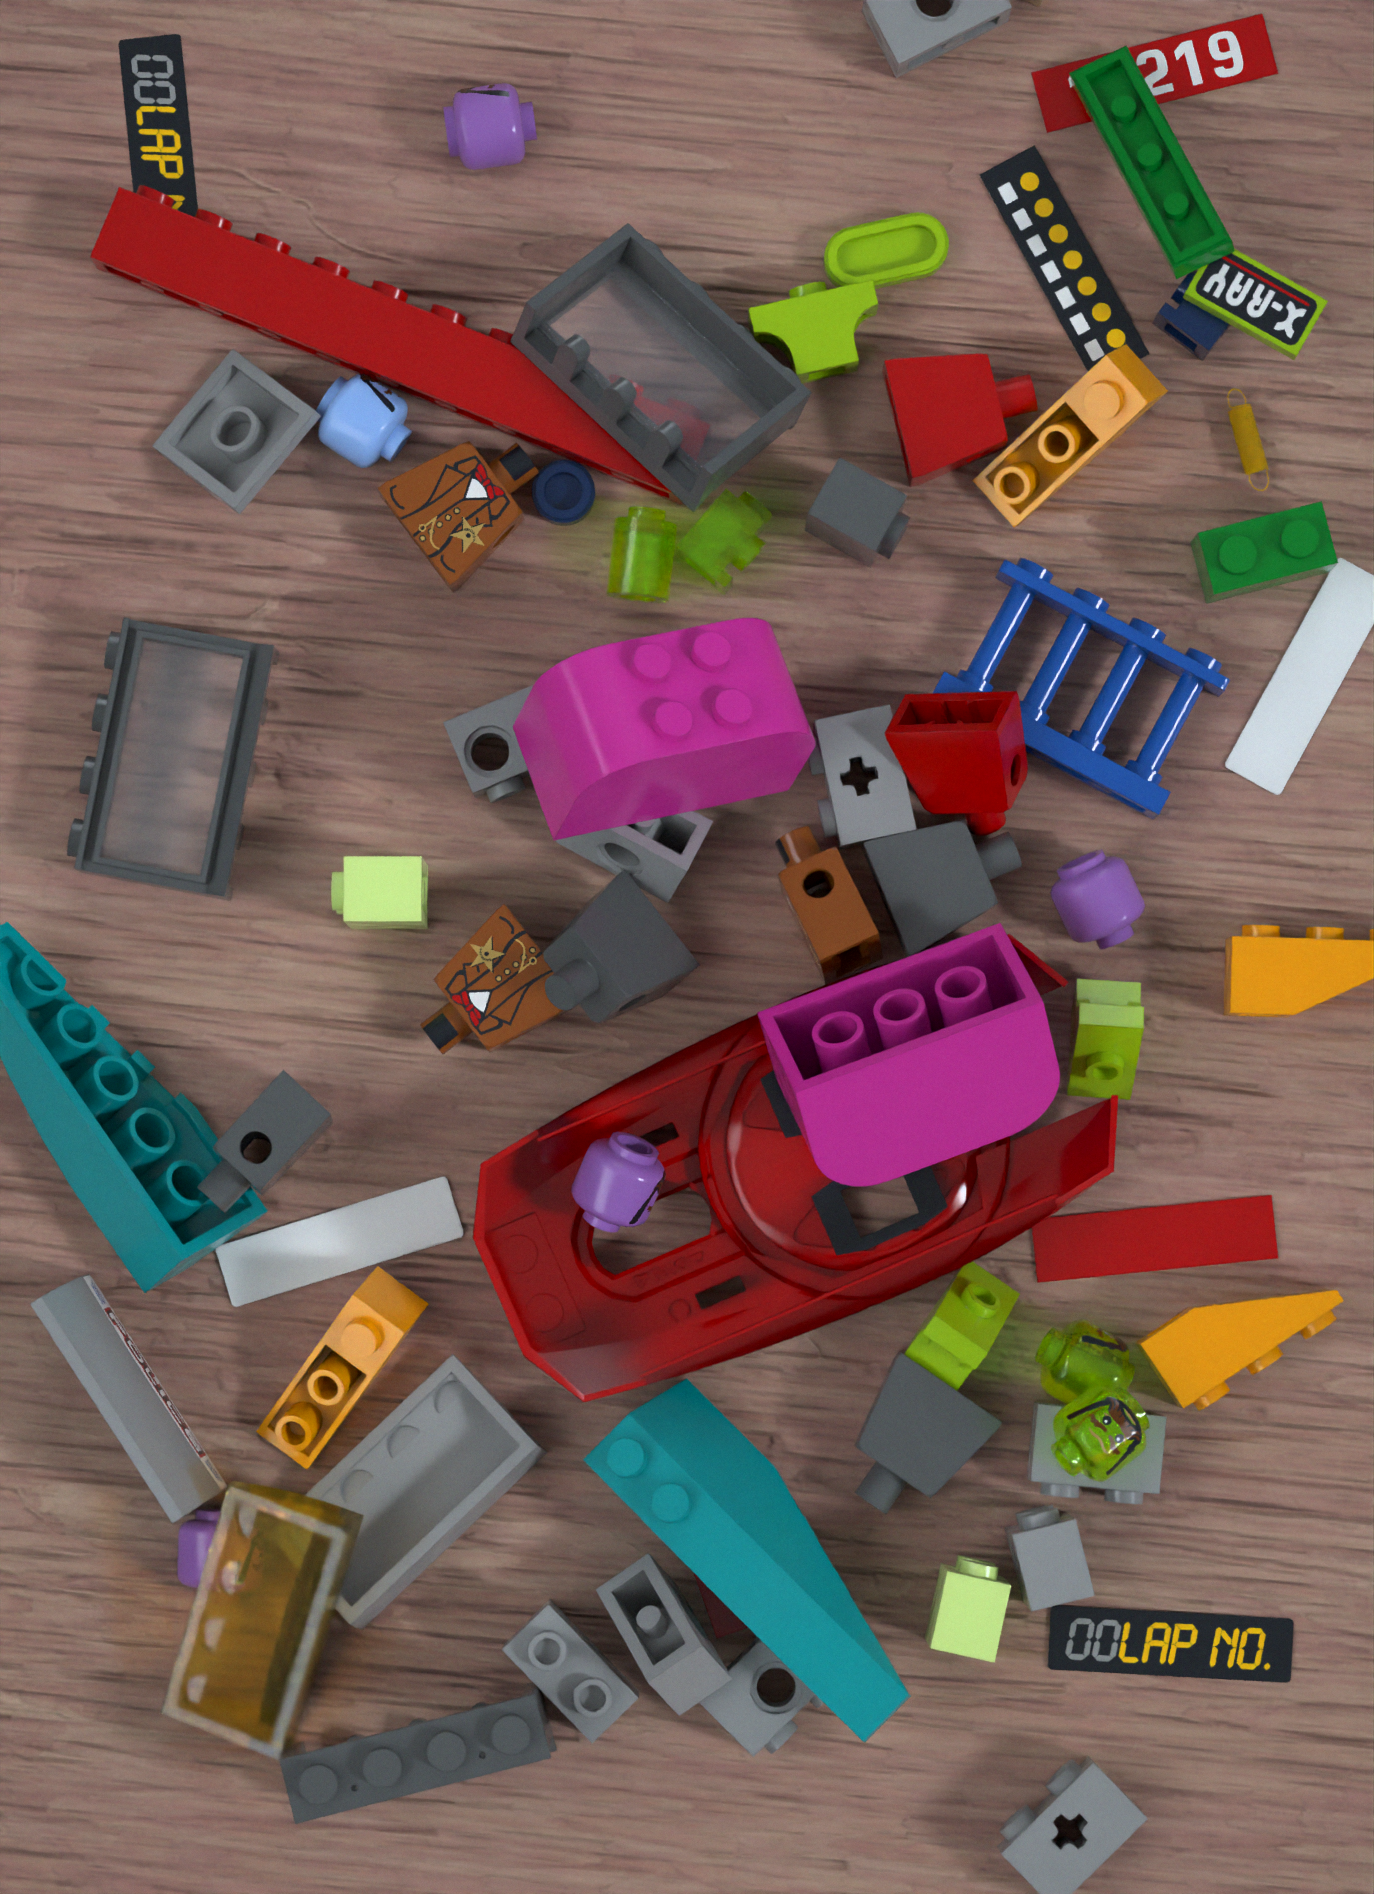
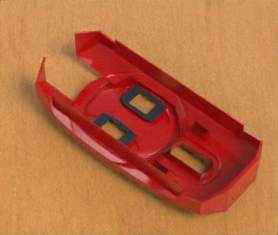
(769, 1213)

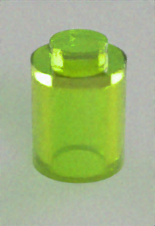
(642, 556)

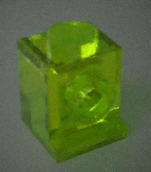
(725, 538)

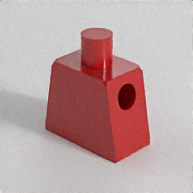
(951, 410)
(962, 753)

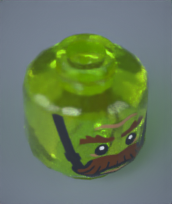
(1082, 1358)
(1099, 1433)

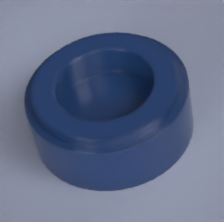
(563, 492)

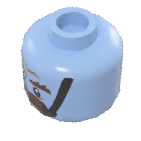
(363, 420)

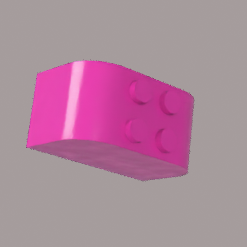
(663, 727)
(915, 1059)

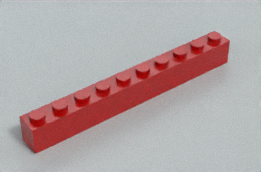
(353, 327)

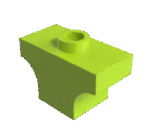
(816, 327)
(1104, 1038)
(962, 1325)

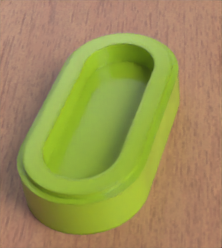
(887, 251)

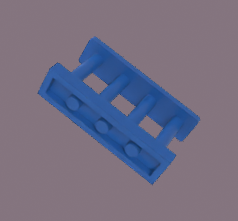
(1083, 750)

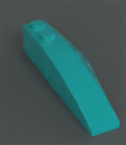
(111, 1124)
(751, 1546)

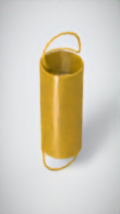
(1247, 439)

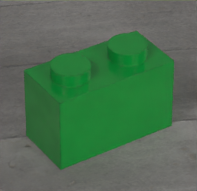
(1264, 552)

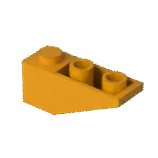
(1070, 434)
(1291, 974)
(1215, 1341)
(342, 1367)

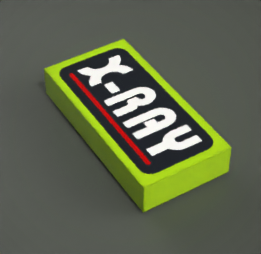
(1257, 301)

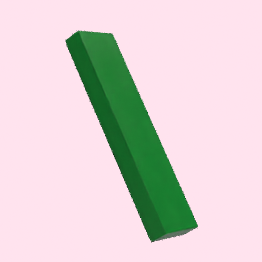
(1151, 162)

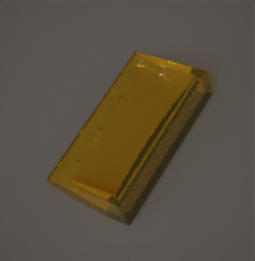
(261, 1616)

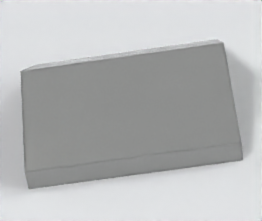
(236, 431)

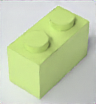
(382, 892)
(968, 1609)

